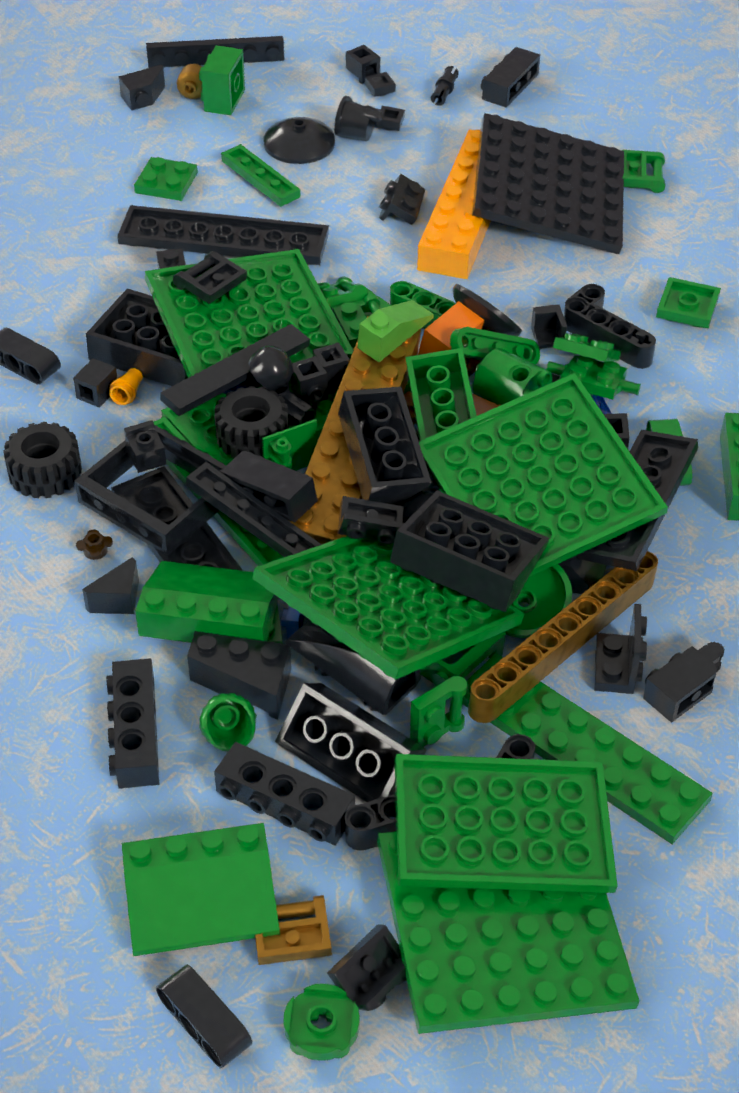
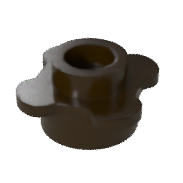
(94, 545)

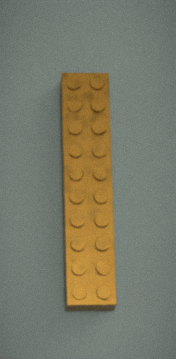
(331, 460)

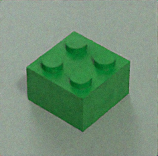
(222, 80)

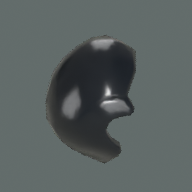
(271, 367)

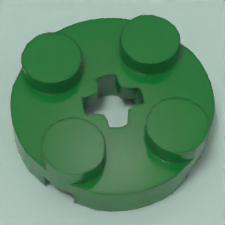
(324, 1043)

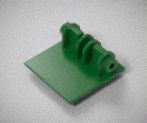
(292, 446)

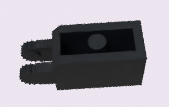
(683, 680)

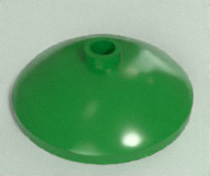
(546, 595)

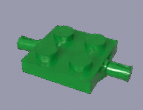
(598, 377)

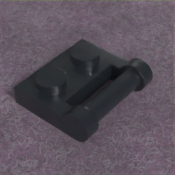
(215, 282)

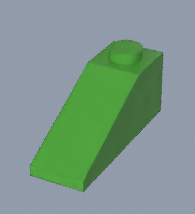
(390, 328)

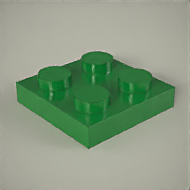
(166, 178)
(688, 302)
(596, 349)

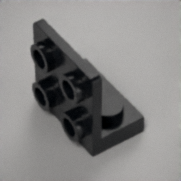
(620, 657)

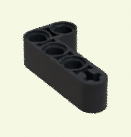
(587, 317)

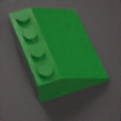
(206, 600)
(199, 889)

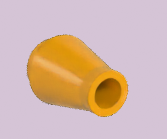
(125, 387)

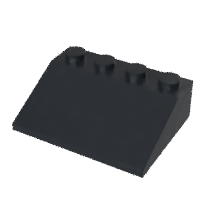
(136, 337)
(468, 550)

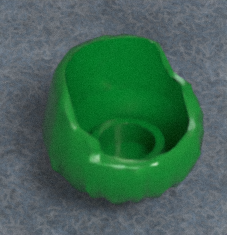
(227, 721)

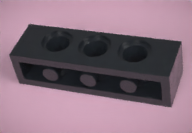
(134, 724)
(274, 779)

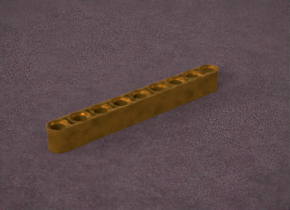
(558, 639)

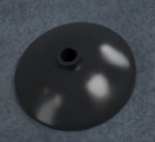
(299, 140)
(493, 318)

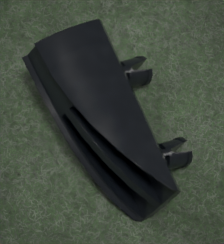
(350, 669)

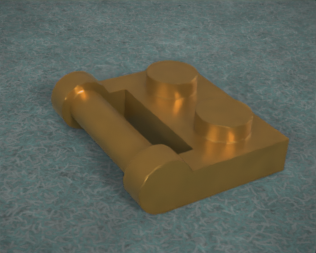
(297, 938)

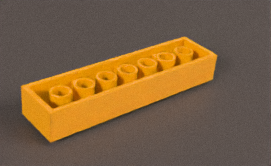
(452, 231)

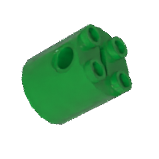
(507, 376)

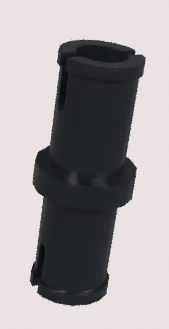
(444, 85)

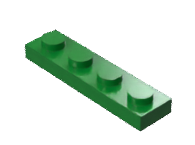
(260, 175)

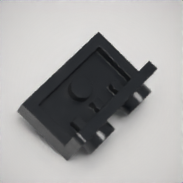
(402, 199)
(369, 519)
(370, 969)

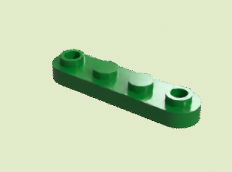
(479, 343)

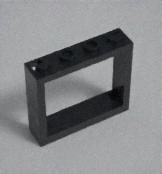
(93, 494)

